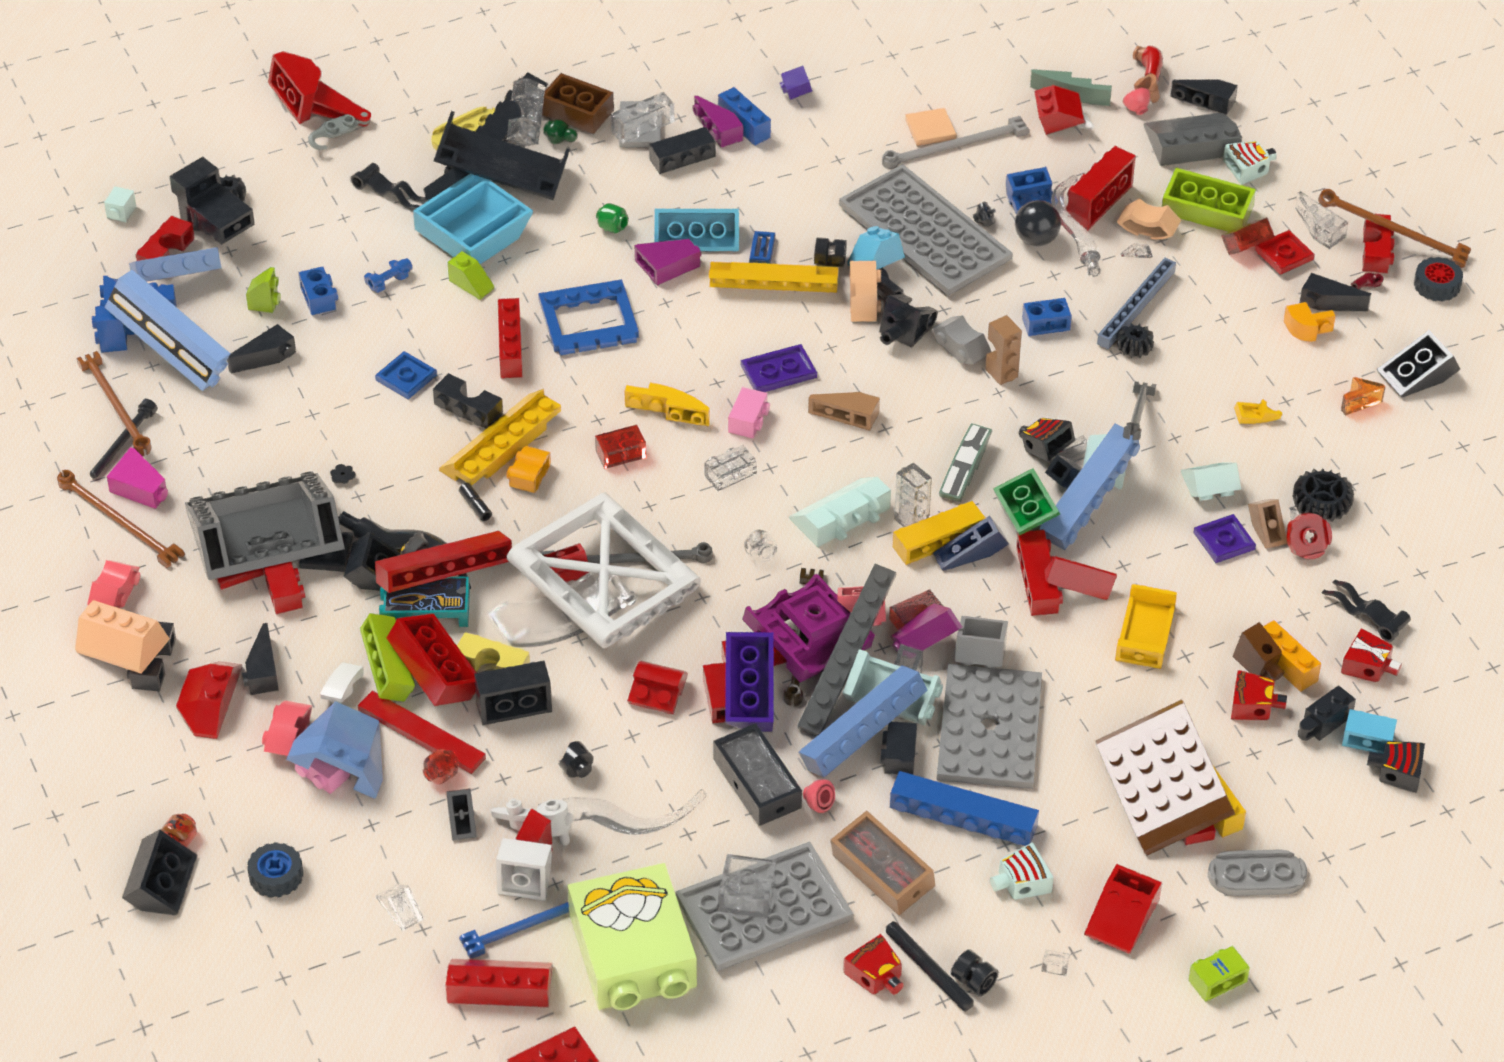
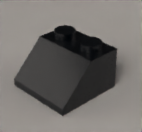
(362, 559)

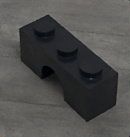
(452, 396)
(153, 676)

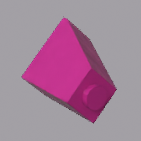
(137, 480)

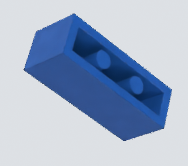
(755, 122)

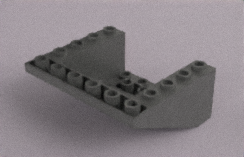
(264, 525)

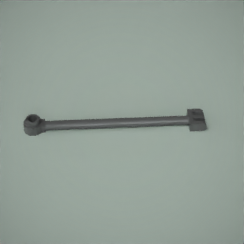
(1133, 427)
(701, 553)

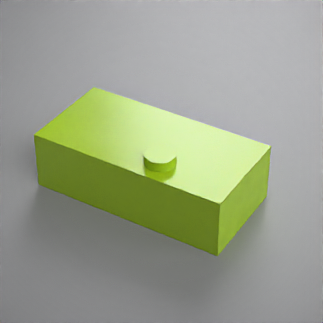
(1209, 200)

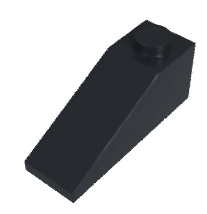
(1329, 295)
(264, 350)
(260, 665)

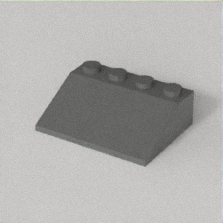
(1192, 138)

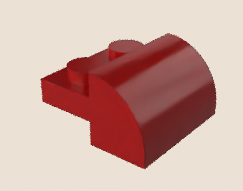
(657, 687)

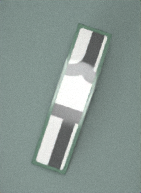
(965, 462)

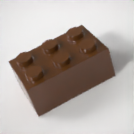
(577, 103)

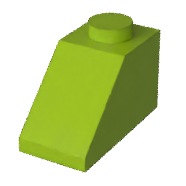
(469, 275)

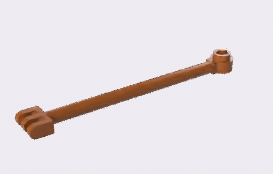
(1458, 254)
(140, 442)
(67, 481)

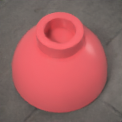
(1137, 100)
(820, 795)

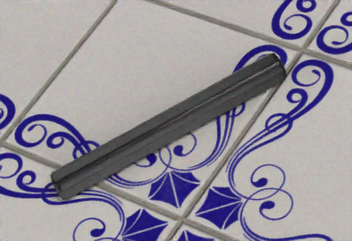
(929, 966)

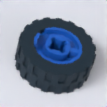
(264, 872)

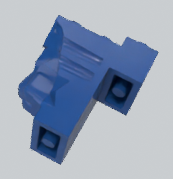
(110, 331)

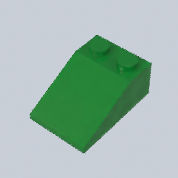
(1026, 501)

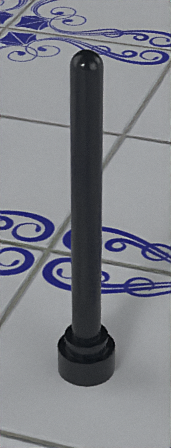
(146, 409)

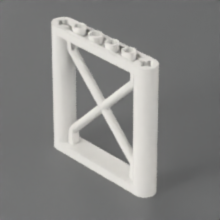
(598, 624)

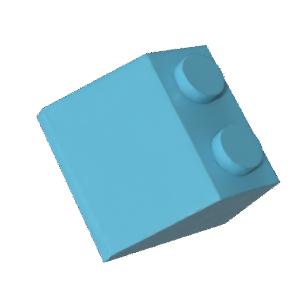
(877, 246)

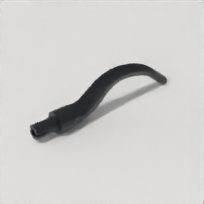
(394, 537)

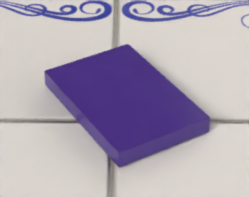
(778, 368)

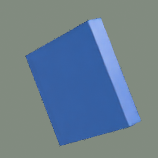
(406, 375)

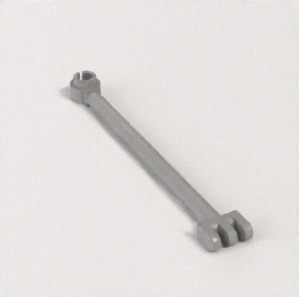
(1016, 125)

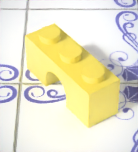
(483, 651)

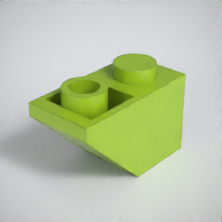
(263, 292)

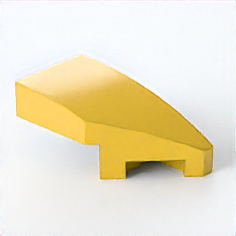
(1255, 413)

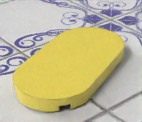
(469, 120)

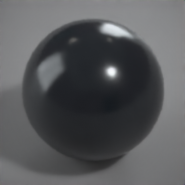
(1037, 223)

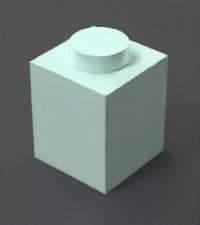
(120, 204)

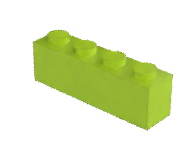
(388, 670)

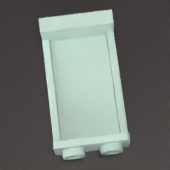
(870, 672)

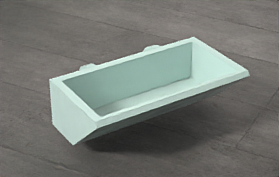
(843, 510)

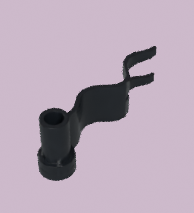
(382, 186)
(1389, 622)

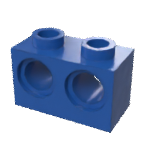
(317, 290)
(1046, 316)

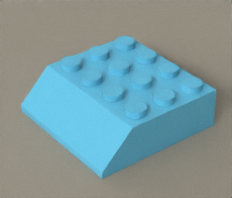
(472, 218)

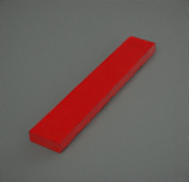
(420, 730)

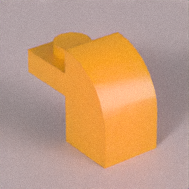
(1304, 324)

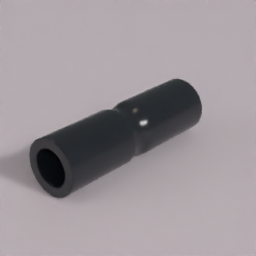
(476, 503)

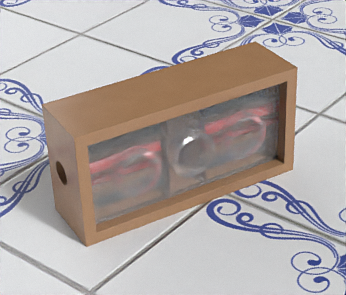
(883, 862)

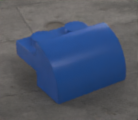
(1028, 186)

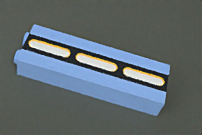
(167, 330)

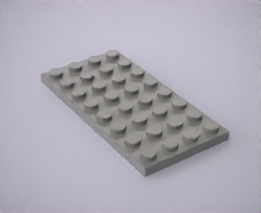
(932, 231)

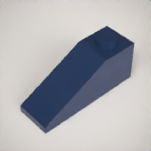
(972, 545)

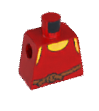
(1255, 697)
(875, 966)

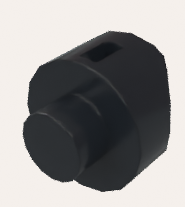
(577, 760)

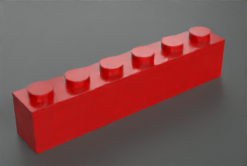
(442, 561)

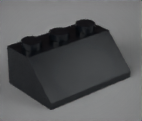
(159, 874)

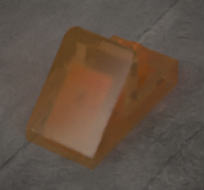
(1362, 395)

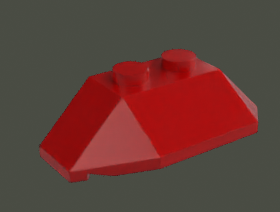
(207, 697)

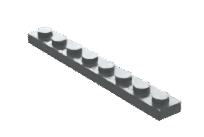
(846, 649)

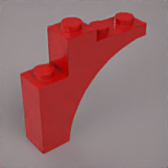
(715, 684)

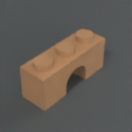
(1004, 361)

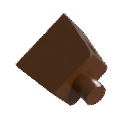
(1259, 652)

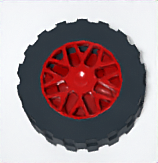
(1438, 279)

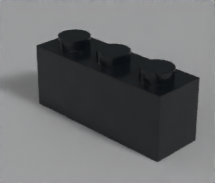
(682, 150)

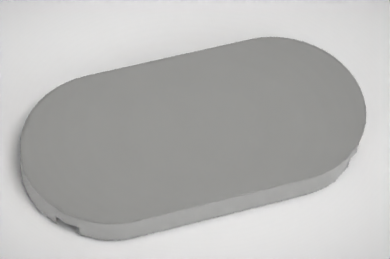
(1257, 872)

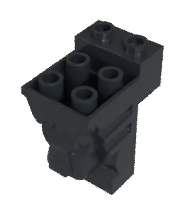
(208, 203)

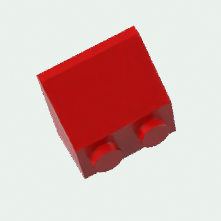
(1058, 108)

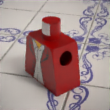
(1369, 658)

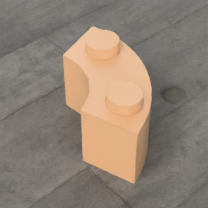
(1149, 220)
(863, 291)

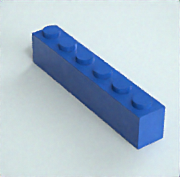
(964, 808)

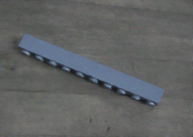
(1136, 302)

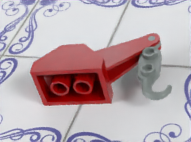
(300, 89)

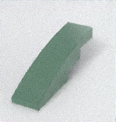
(1088, 92)

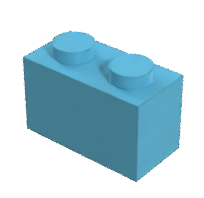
(1368, 731)

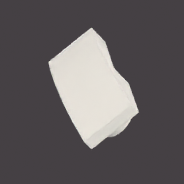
(340, 682)

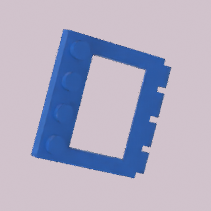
(590, 294)

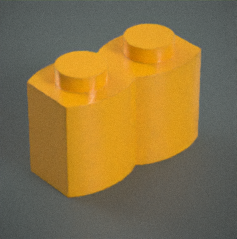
(529, 469)

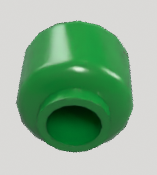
(612, 218)

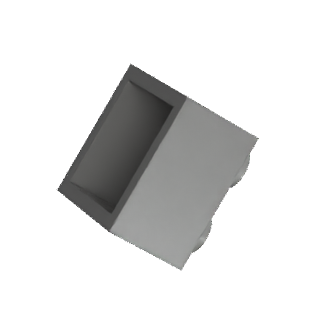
(981, 641)

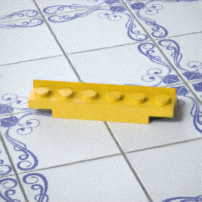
(773, 276)
(502, 439)

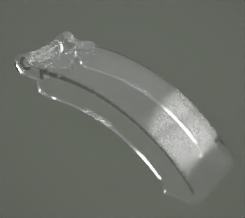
(544, 623)

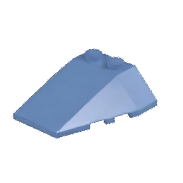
(344, 741)

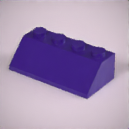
(750, 680)

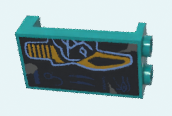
(442, 597)

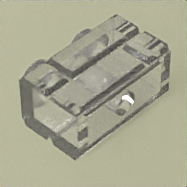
(730, 467)

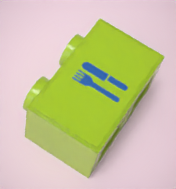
(1218, 973)

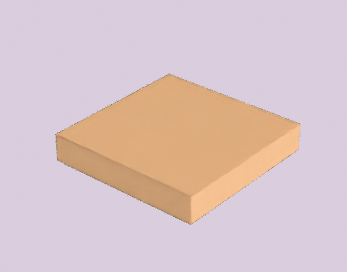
(930, 126)

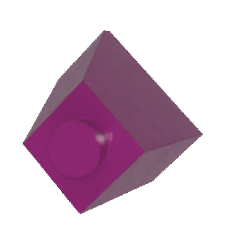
(667, 259)
(927, 628)

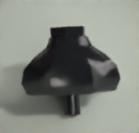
(984, 214)

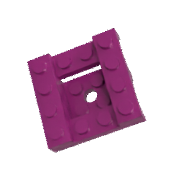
(821, 628)

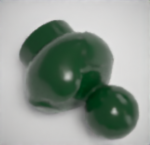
(558, 131)

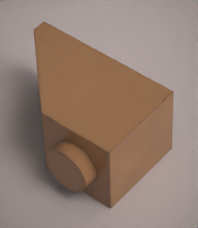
(1268, 522)

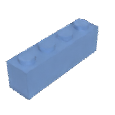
(177, 264)

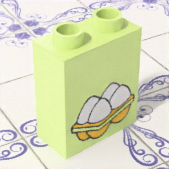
(632, 937)

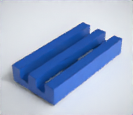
(761, 259)

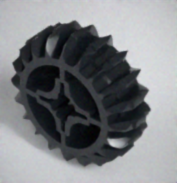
(1323, 488)

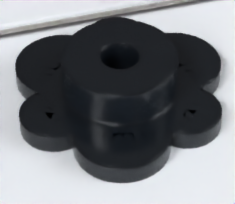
(342, 474)

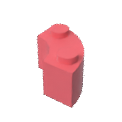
(114, 584)
(286, 725)

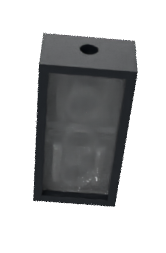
(757, 774)

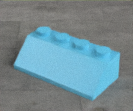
(703, 227)

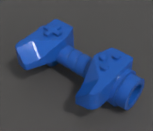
(399, 270)

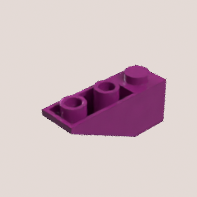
(720, 122)

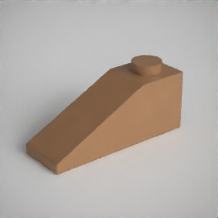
(848, 408)

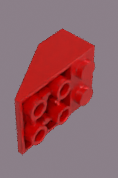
(1123, 908)

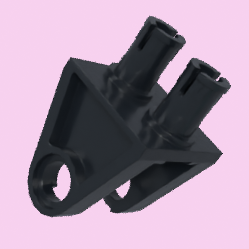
(905, 321)

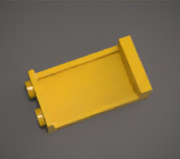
(1146, 626)

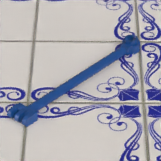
(475, 944)

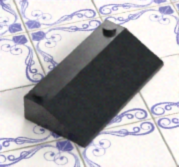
(500, 160)

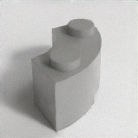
(961, 340)

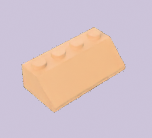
(119, 636)

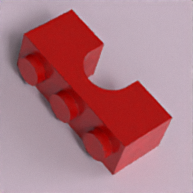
(172, 234)
(1377, 247)

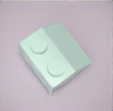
(1212, 479)

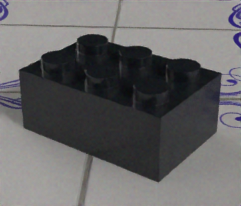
(513, 692)

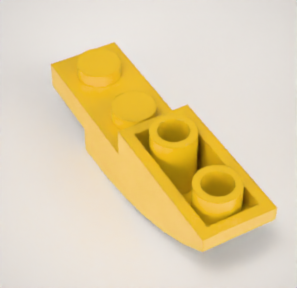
(675, 403)

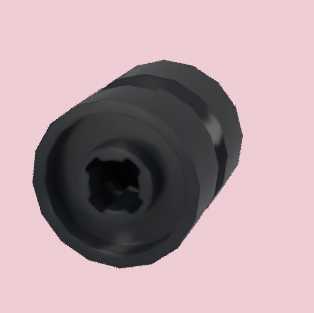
(822, 252)
(974, 972)

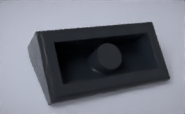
(443, 182)

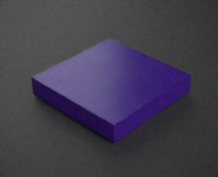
(1224, 538)

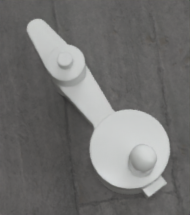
(553, 809)

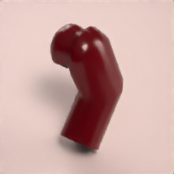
(1368, 280)

